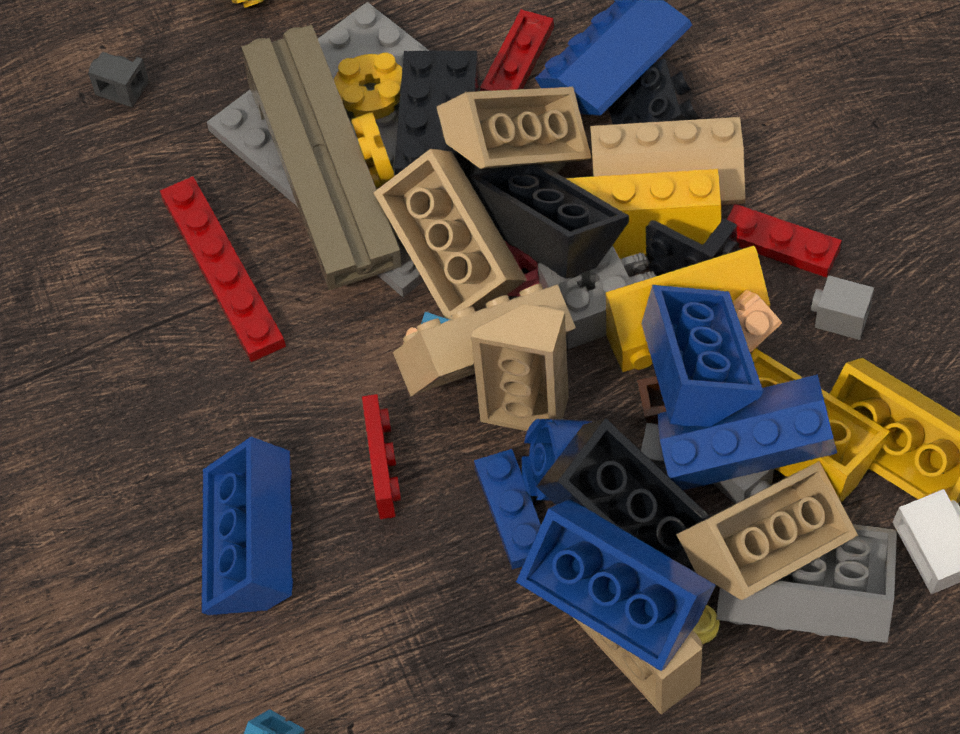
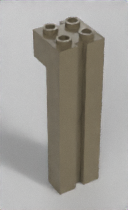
(320, 157)

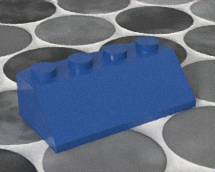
(614, 52)
(699, 355)
(770, 433)
(247, 529)
(614, 583)

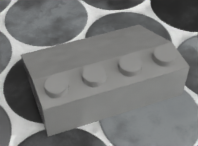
(835, 595)

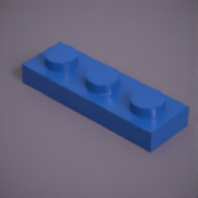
(509, 504)

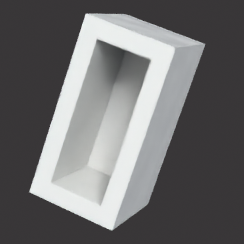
(932, 538)

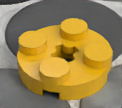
(365, 69)
(373, 149)

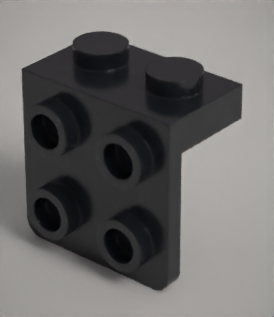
(657, 96)
(672, 251)

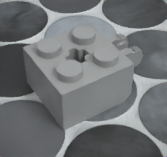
(587, 292)

